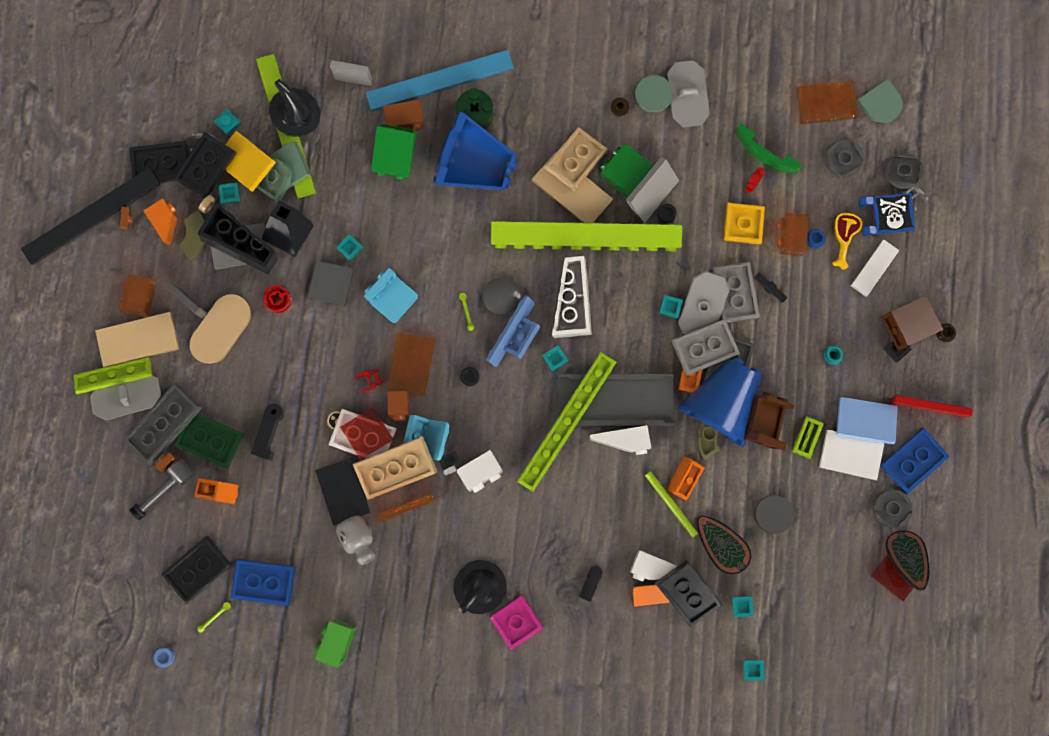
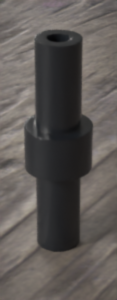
(770, 287)

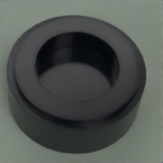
(667, 213)
(469, 376)

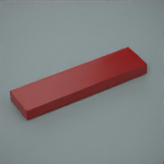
(931, 406)

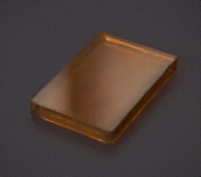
(827, 102)
(411, 364)
(406, 508)

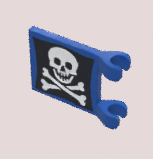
(891, 214)

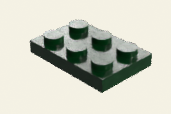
(210, 440)

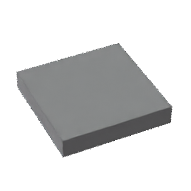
(351, 73)

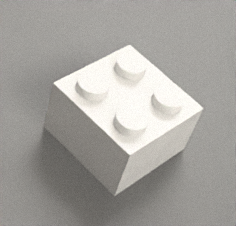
(480, 471)

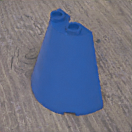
(473, 158)
(725, 399)

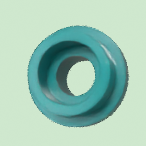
(838, 352)

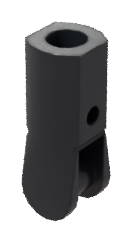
(591, 583)

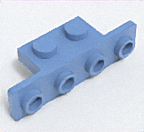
(516, 335)

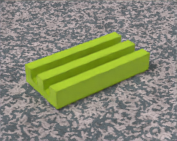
(795, 447)

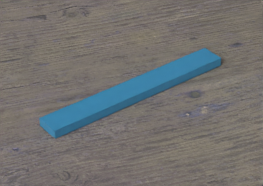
(439, 80)

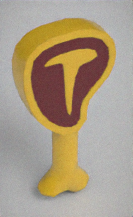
(845, 227)

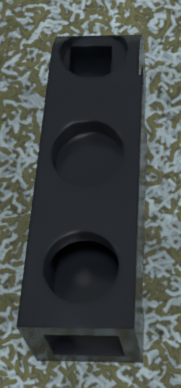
(266, 432)

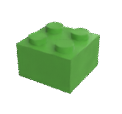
(335, 643)

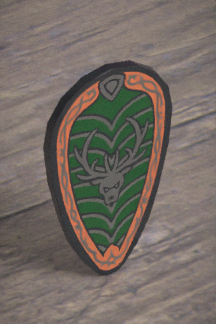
(723, 546)
(909, 557)

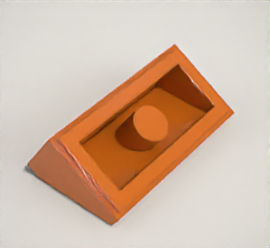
(685, 478)
(648, 595)

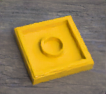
(744, 223)

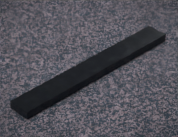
(90, 216)

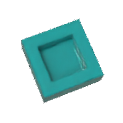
(227, 122)
(229, 193)
(349, 247)
(670, 307)
(555, 358)
(742, 606)
(753, 670)

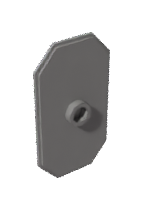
(689, 95)
(703, 301)
(125, 398)

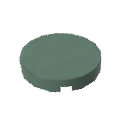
(654, 94)

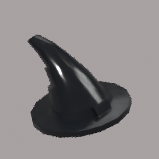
(294, 110)
(479, 587)

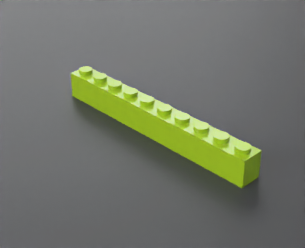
(586, 234)

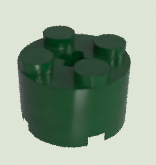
(479, 100)

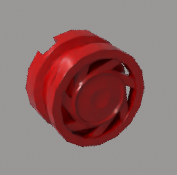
(277, 299)

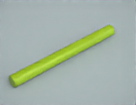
(671, 504)

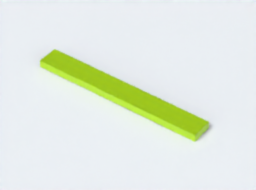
(270, 73)
(566, 422)

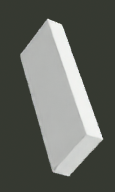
(874, 268)

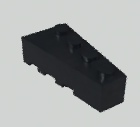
(236, 240)

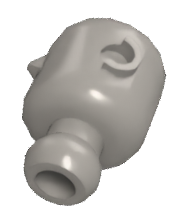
(355, 538)

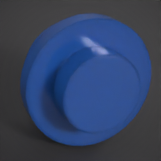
(815, 238)

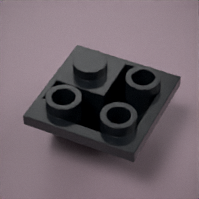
(287, 229)

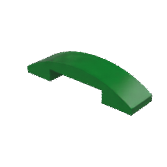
(787, 165)

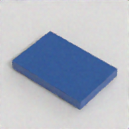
(914, 460)
(263, 582)

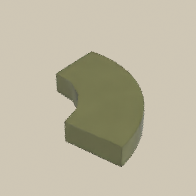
(192, 244)
(707, 440)

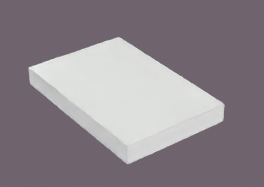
(340, 441)
(851, 455)

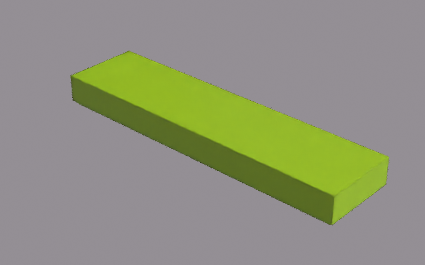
(112, 375)

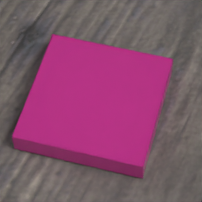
(516, 622)

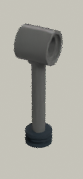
(179, 473)

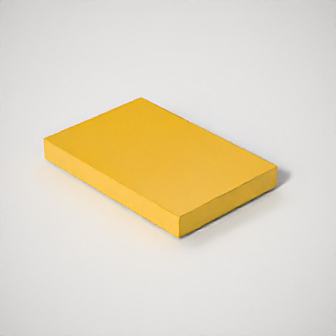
(249, 163)

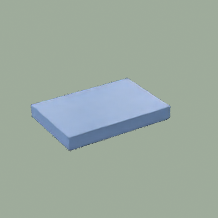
(867, 420)

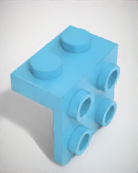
(390, 295)
(433, 432)

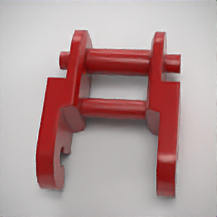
(754, 180)
(372, 385)

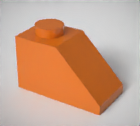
(163, 219)
(216, 491)

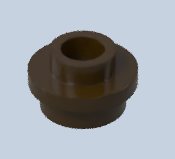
(619, 112)
(951, 333)

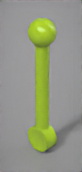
(463, 297)
(226, 606)

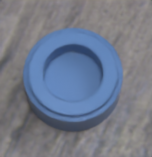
(164, 657)

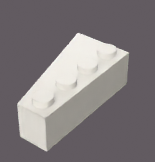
(573, 301)

